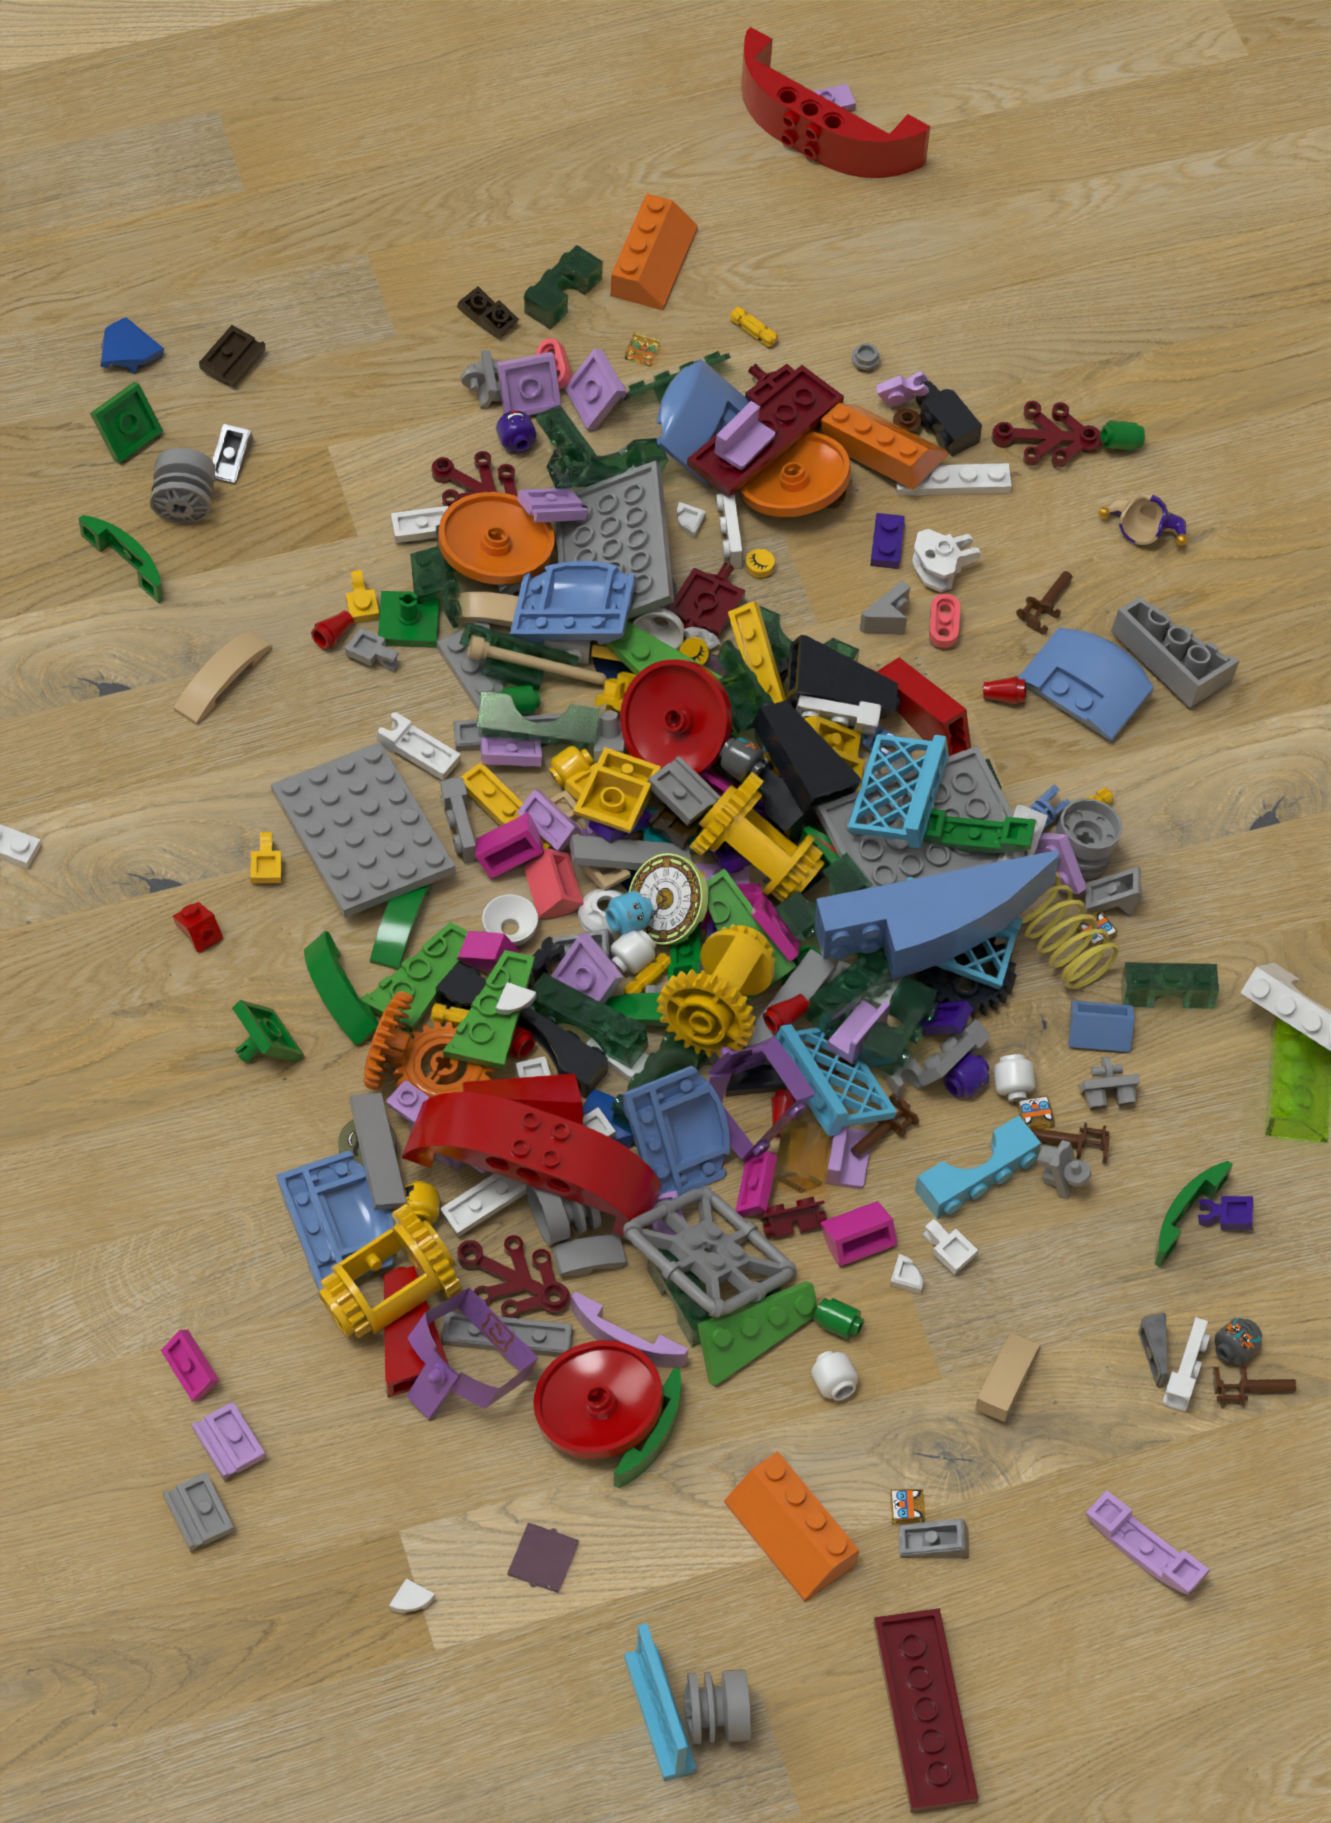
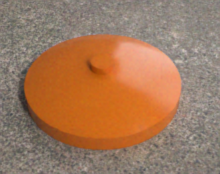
(800, 479)
(494, 539)

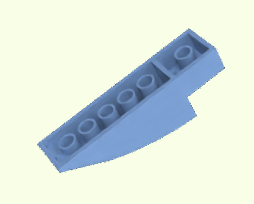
(932, 915)

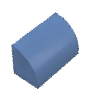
(1101, 1026)

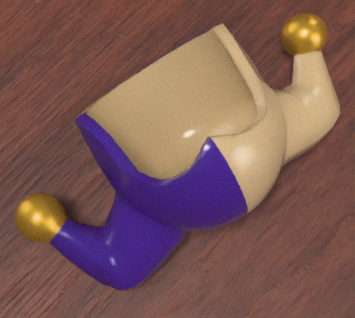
(1145, 519)

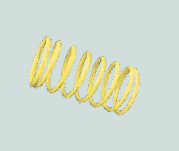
(1067, 974)

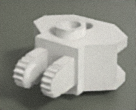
(941, 558)

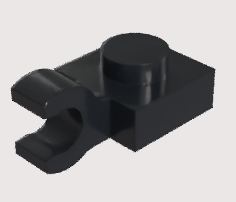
(545, 959)

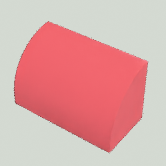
(553, 884)

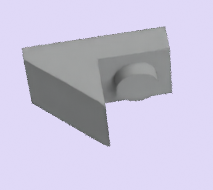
(886, 613)
(1114, 890)

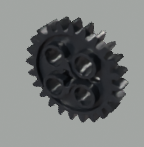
(979, 995)

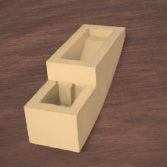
(1007, 1377)

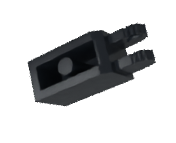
(948, 419)

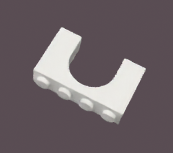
(1276, 992)

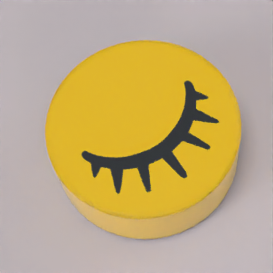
(760, 563)
(696, 649)

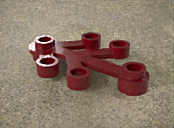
(1050, 435)
(449, 474)
(518, 1279)

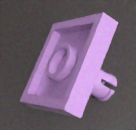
(529, 384)
(595, 389)
(588, 969)

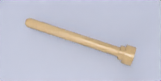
(481, 649)

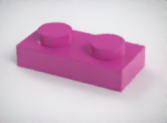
(756, 1184)
(189, 1365)

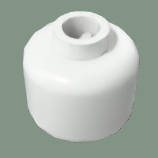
(633, 952)
(1014, 1077)
(835, 1375)

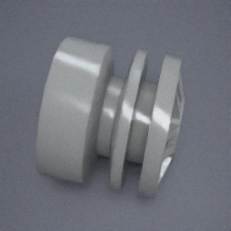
(182, 485)
(1093, 834)
(555, 1213)
(718, 1706)

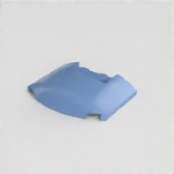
(695, 411)
(574, 603)
(1089, 680)
(679, 1129)
(332, 1212)

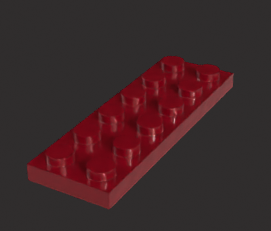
(789, 411)
(925, 1710)

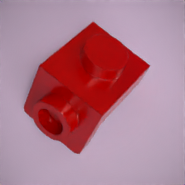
(199, 925)

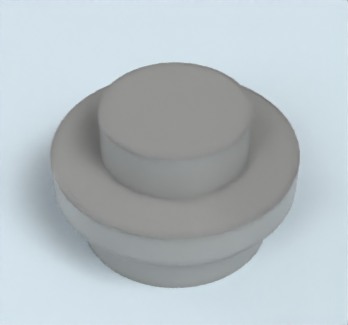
(866, 356)

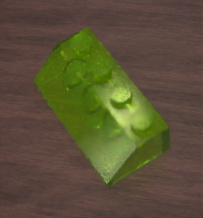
(1297, 1085)

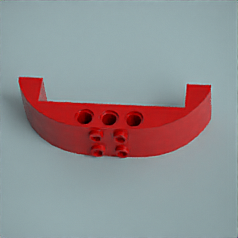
(822, 127)
(535, 1151)

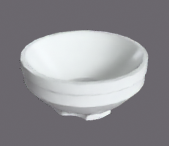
(670, 634)
(511, 909)
(591, 917)

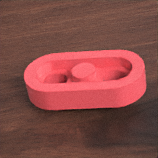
(561, 361)
(944, 623)

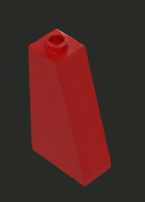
(928, 707)
(550, 1093)
(401, 1360)

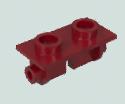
(780, 1219)

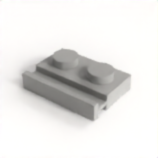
(683, 790)
(198, 1512)

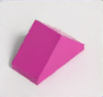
(484, 949)

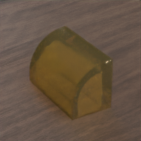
(802, 1155)

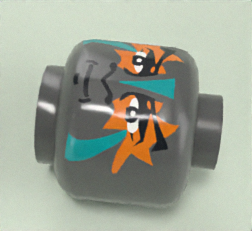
(741, 758)
(1238, 1341)

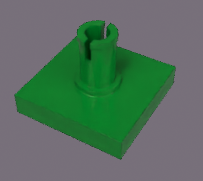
(126, 422)
(406, 622)
(266, 1034)

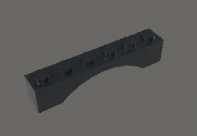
(781, 805)
(562, 1046)

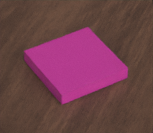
(776, 929)

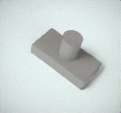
(608, 734)

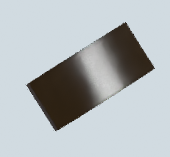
(486, 313)

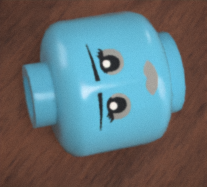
(628, 912)

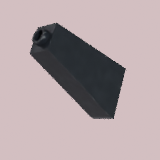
(831, 676)
(803, 757)

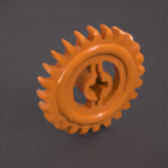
(387, 1040)
(442, 1069)

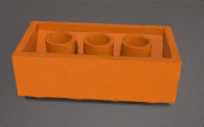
(653, 253)
(882, 444)
(792, 1527)

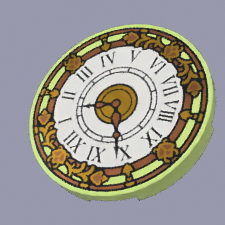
(676, 895)

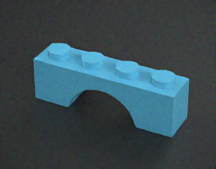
(947, 1187)

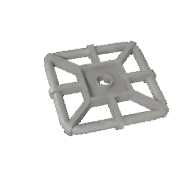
(725, 1257)

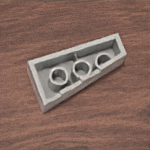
(1172, 652)

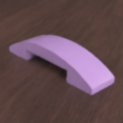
(663, 1353)
(1143, 1546)

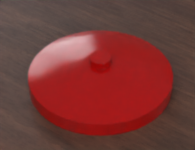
(676, 712)
(598, 1399)

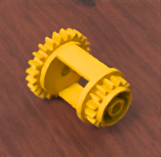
(756, 839)
(710, 1006)
(423, 1250)

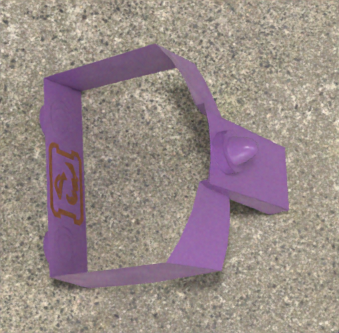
(749, 1058)
(439, 1379)

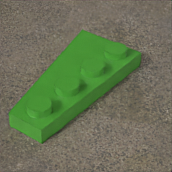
(641, 649)
(731, 907)
(420, 976)
(484, 1034)
(752, 1329)

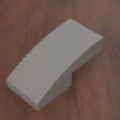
(589, 1253)

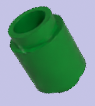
(1122, 435)
(524, 698)
(839, 1318)

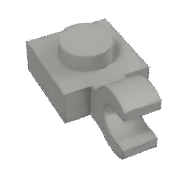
(370, 648)

